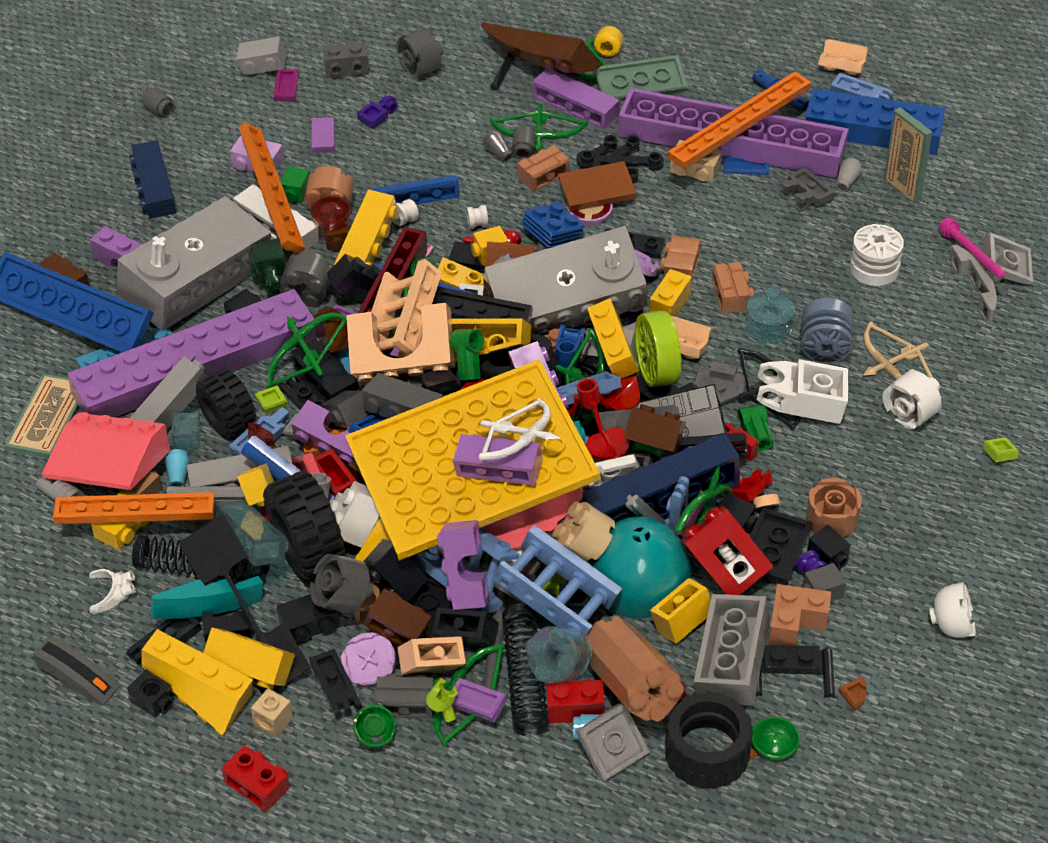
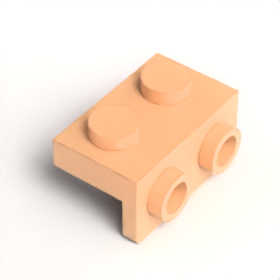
(843, 56)
(692, 337)

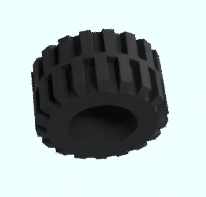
(225, 402)

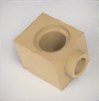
(272, 713)

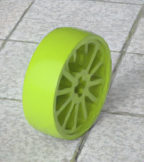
(658, 348)

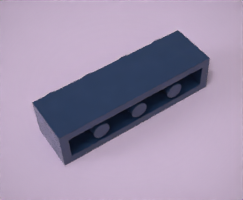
(153, 180)

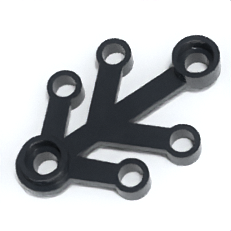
(594, 158)

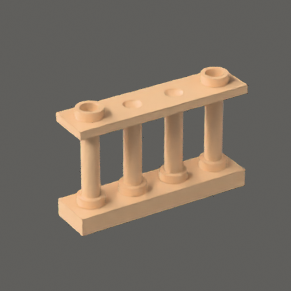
(409, 325)

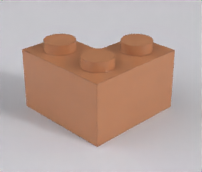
(797, 608)

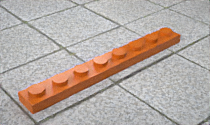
(739, 120)
(271, 188)

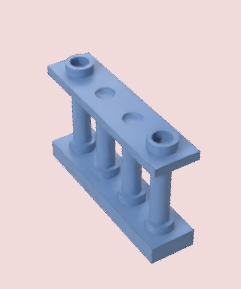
(431, 562)
(569, 566)

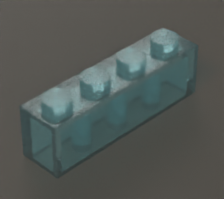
(257, 535)

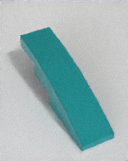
(195, 597)

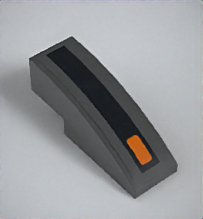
(75, 670)

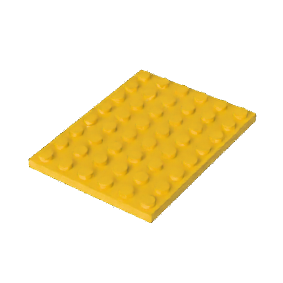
(412, 455)

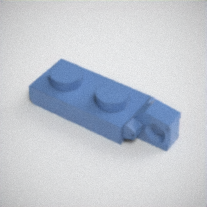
(274, 424)

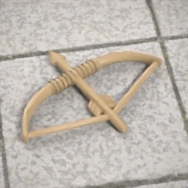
(908, 352)

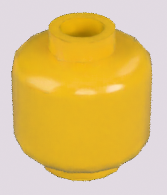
(608, 41)

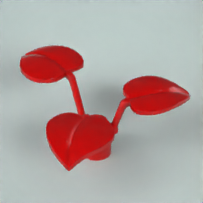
(607, 443)

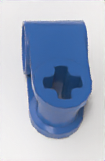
(568, 344)

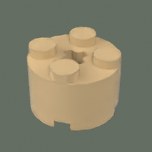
(584, 531)

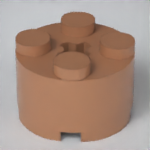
(328, 182)
(834, 505)

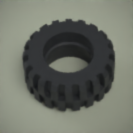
(305, 518)

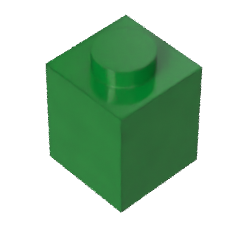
(295, 183)

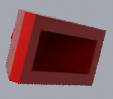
(335, 469)

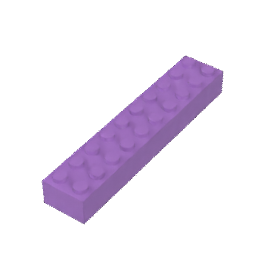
(773, 140)
(223, 342)

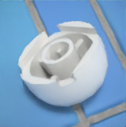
(953, 611)

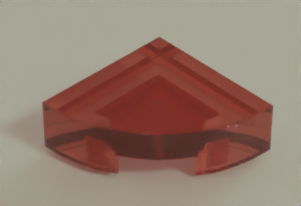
(261, 433)

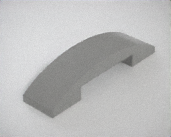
(966, 264)

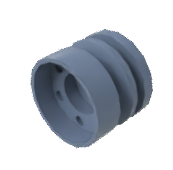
(827, 329)

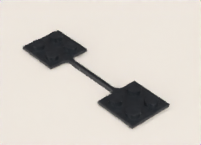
(213, 554)

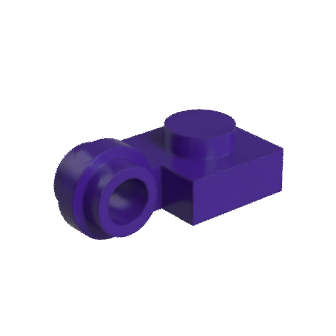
(375, 114)

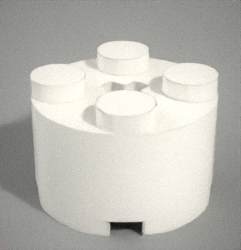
(913, 398)

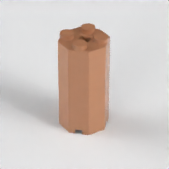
(634, 669)

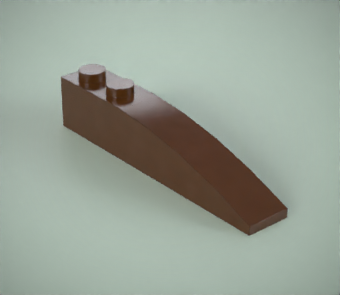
(544, 48)

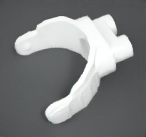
(121, 588)

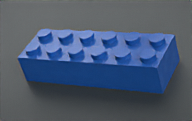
(870, 117)

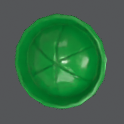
(775, 738)

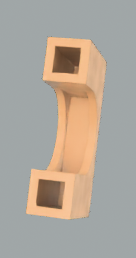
(432, 353)

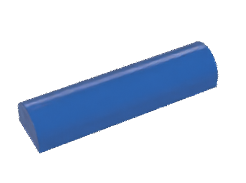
(423, 190)
(261, 453)

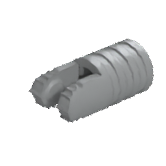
(57, 488)

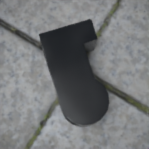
(235, 623)

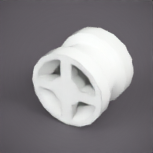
(407, 212)
(477, 217)

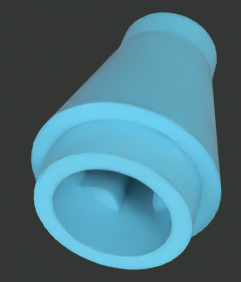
(176, 466)

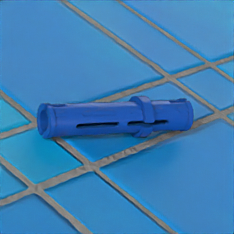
(767, 81)

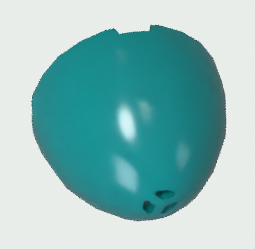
(643, 569)

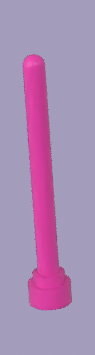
(950, 229)

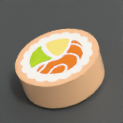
(766, 501)

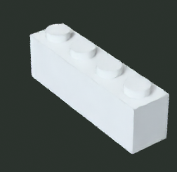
(252, 202)

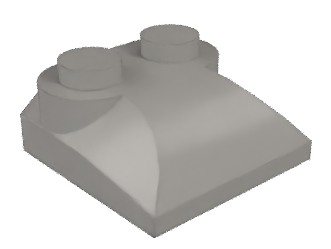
(1011, 257)

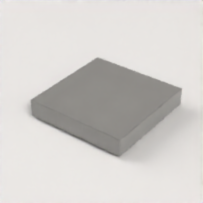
(612, 741)

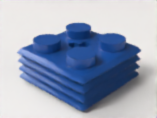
(552, 224)

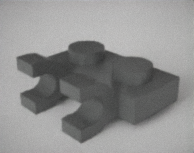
(810, 189)

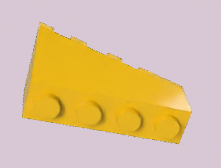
(370, 227)
(497, 333)
(198, 680)

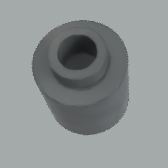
(158, 102)
(523, 141)

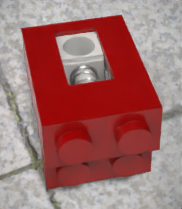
(710, 535)

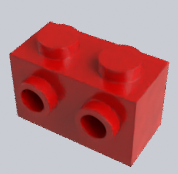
(573, 699)
(255, 778)

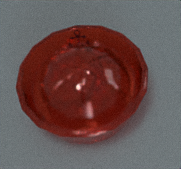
(331, 213)

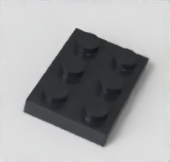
(781, 541)

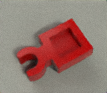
(752, 486)

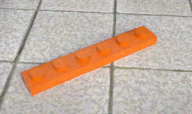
(134, 508)

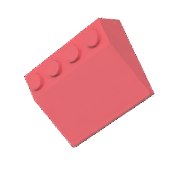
(106, 451)

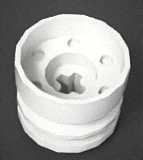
(876, 254)

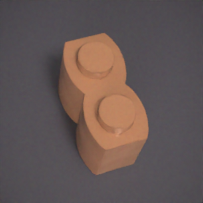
(681, 255)

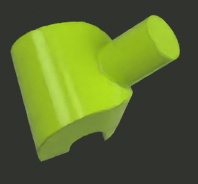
(442, 700)

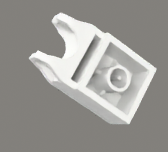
(806, 389)

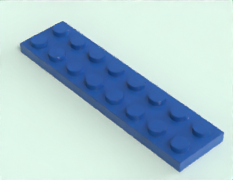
(72, 304)

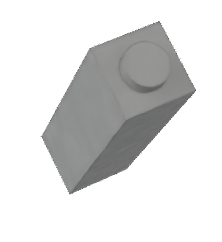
(172, 393)

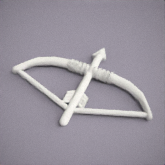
(502, 426)

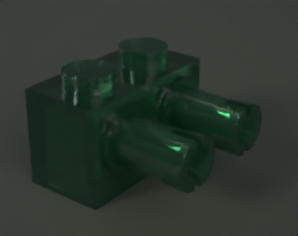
(267, 265)

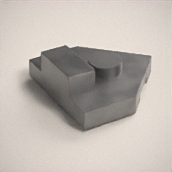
(726, 378)

